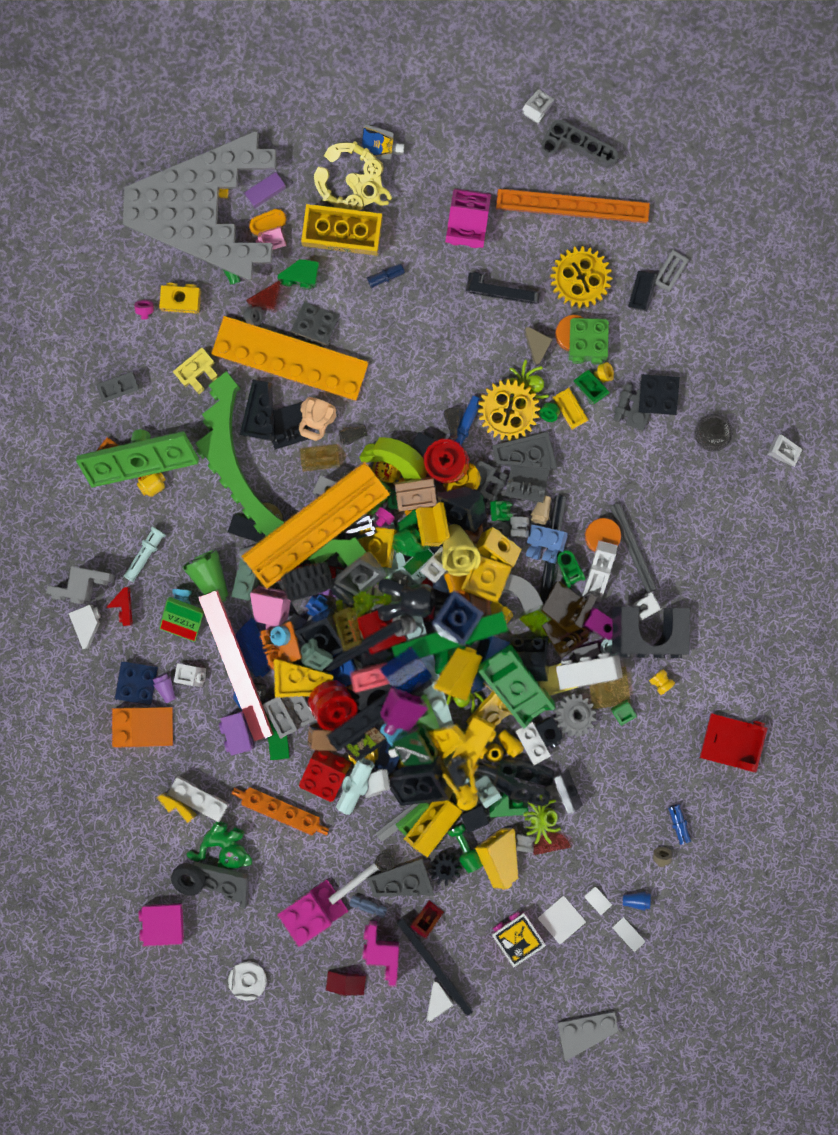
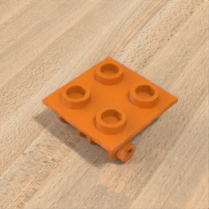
(288, 652)

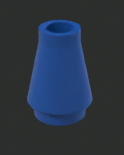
(638, 900)

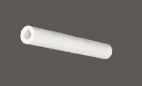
(353, 883)

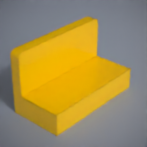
(432, 525)

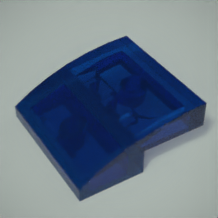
(406, 671)

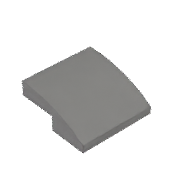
(288, 714)

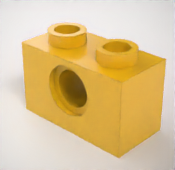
(168, 298)
(498, 547)

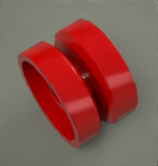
(435, 461)
(331, 704)

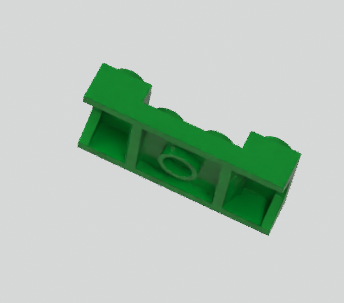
(515, 686)

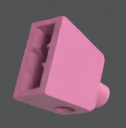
(270, 606)

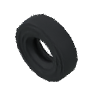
(184, 887)

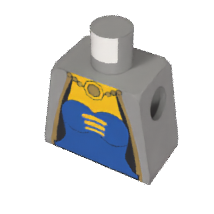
(380, 144)

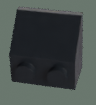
(464, 507)
(323, 630)

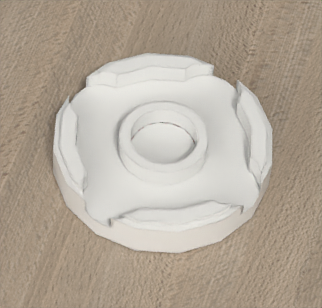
(246, 975)

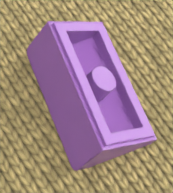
(265, 190)

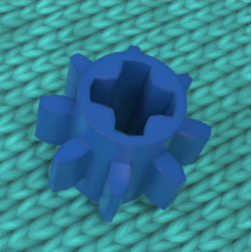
(316, 605)

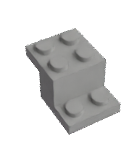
(80, 585)

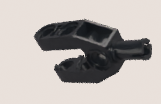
(505, 781)

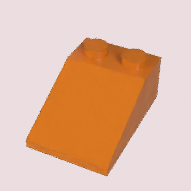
(142, 727)

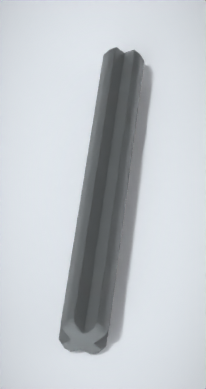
(633, 547)

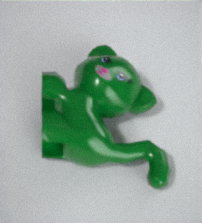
(231, 855)

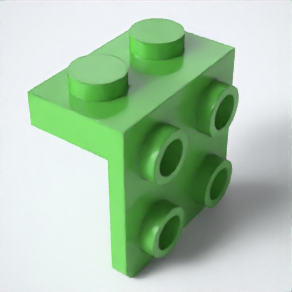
(588, 341)

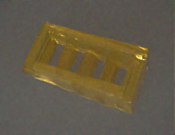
(339, 619)

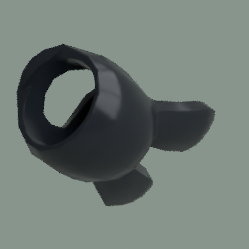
(414, 600)

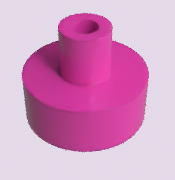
(144, 308)
(384, 517)

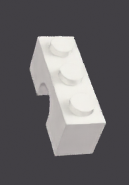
(198, 799)

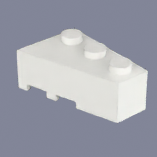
(589, 671)

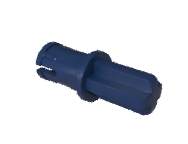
(385, 275)

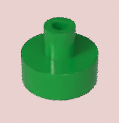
(549, 412)

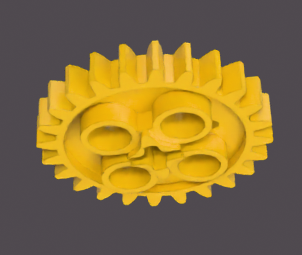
(597, 270)
(525, 412)

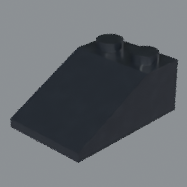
(421, 783)

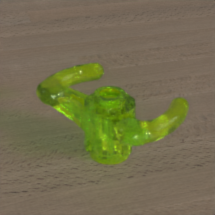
(364, 602)

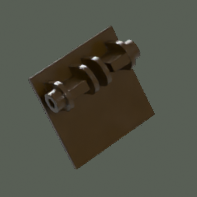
(564, 641)

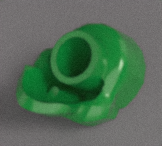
(408, 542)

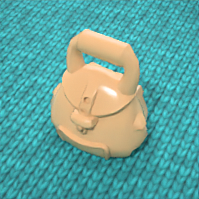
(316, 415)

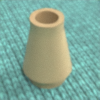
(541, 511)

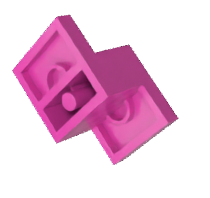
(468, 218)
(312, 913)
(381, 952)

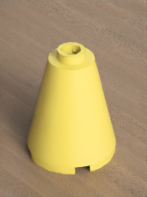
(459, 552)

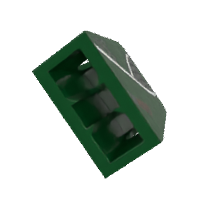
(414, 746)

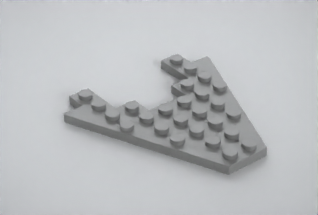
(183, 200)

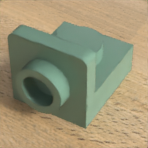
(315, 656)

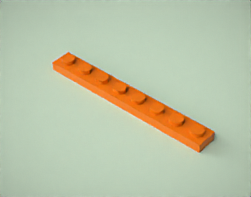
(572, 206)

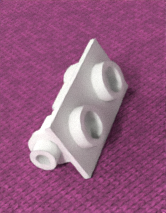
(533, 743)

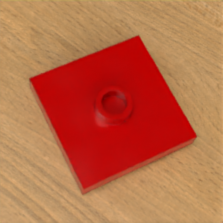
(372, 623)

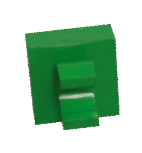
(500, 511)

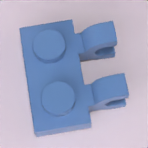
(546, 538)

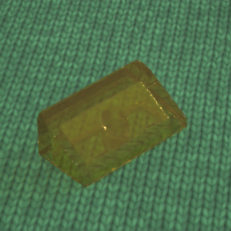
(319, 457)

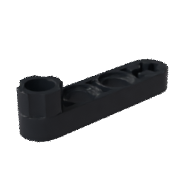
(476, 286)

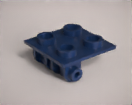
(135, 683)

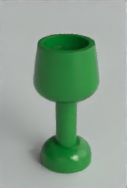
(470, 858)

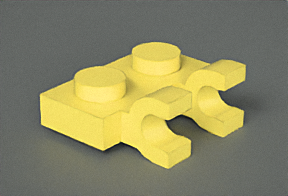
(193, 368)

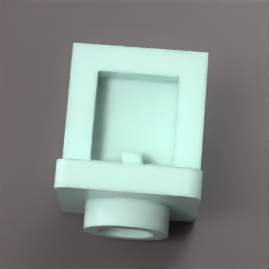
(486, 791)

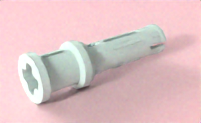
(149, 546)

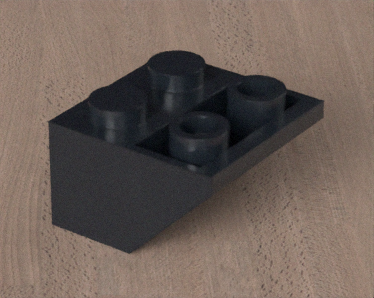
(534, 655)

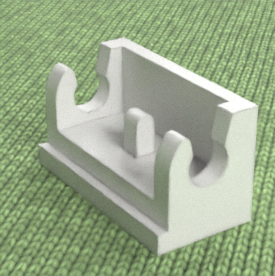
(649, 605)

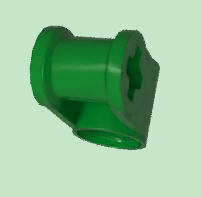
(570, 569)

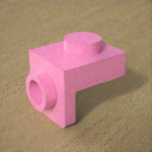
(272, 236)

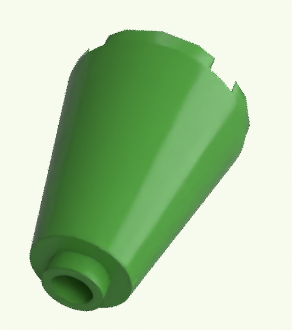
(207, 573)

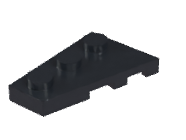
(258, 415)

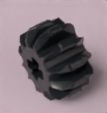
(443, 875)

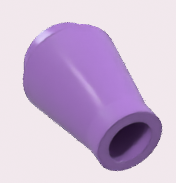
(164, 686)

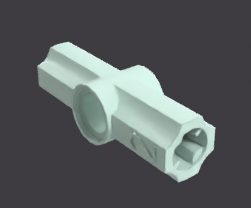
(354, 786)

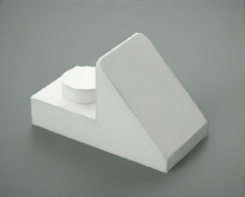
(537, 105)

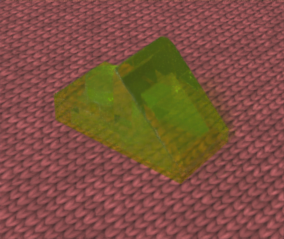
(534, 623)

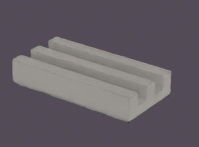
(662, 284)

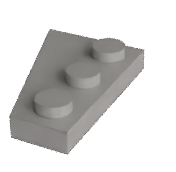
(585, 1032)

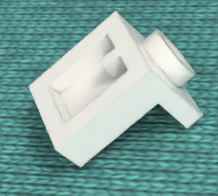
(190, 675)

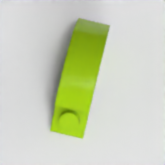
(398, 454)

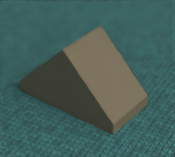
(537, 344)

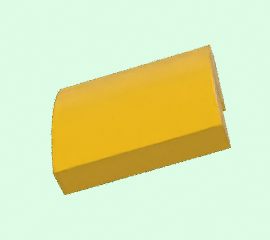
(171, 803)

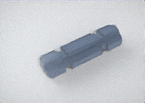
(368, 906)

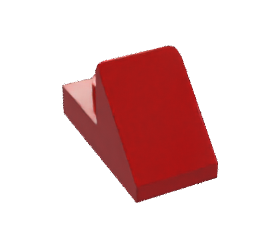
(123, 601)

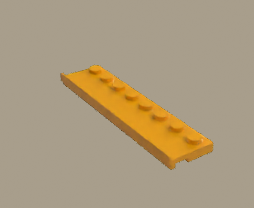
(290, 358)
(315, 525)

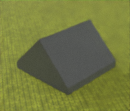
(361, 574)

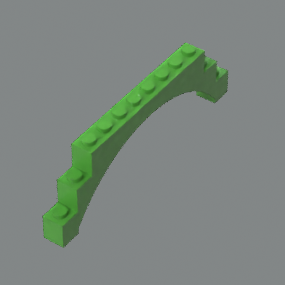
(220, 452)

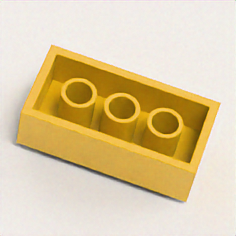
(341, 229)

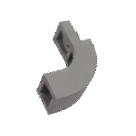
(525, 592)

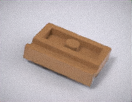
(415, 493)

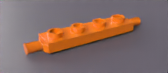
(280, 811)

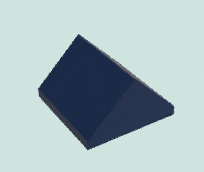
(457, 619)

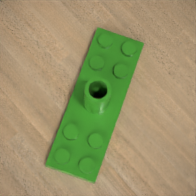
(137, 459)

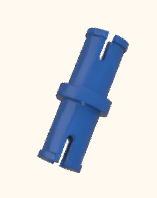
(679, 824)

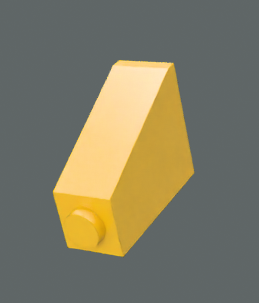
(459, 674)
(500, 858)

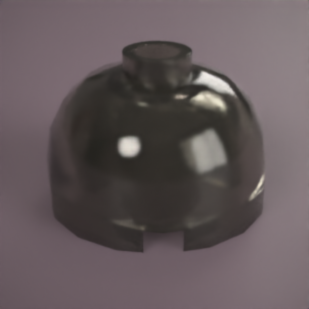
(713, 432)

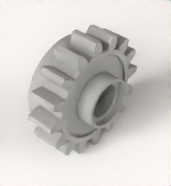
(583, 713)

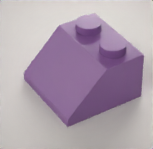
(236, 733)

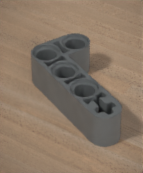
(581, 147)

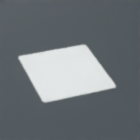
(561, 920)

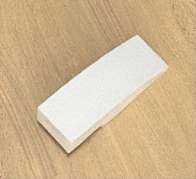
(600, 570)

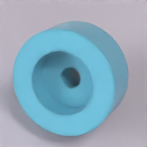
(280, 636)

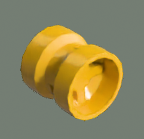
(662, 682)

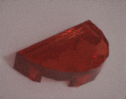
(558, 843)

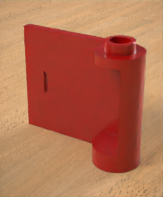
(735, 744)

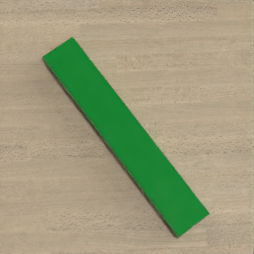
(435, 643)

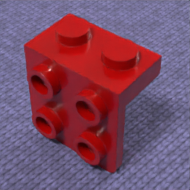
(324, 774)

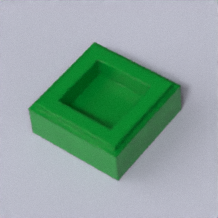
(624, 712)

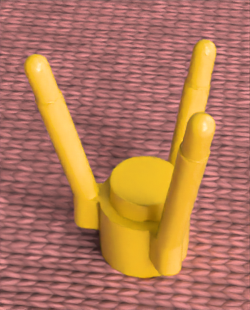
(464, 793)

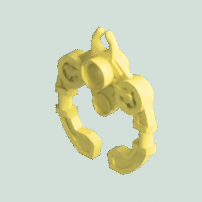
(358, 182)

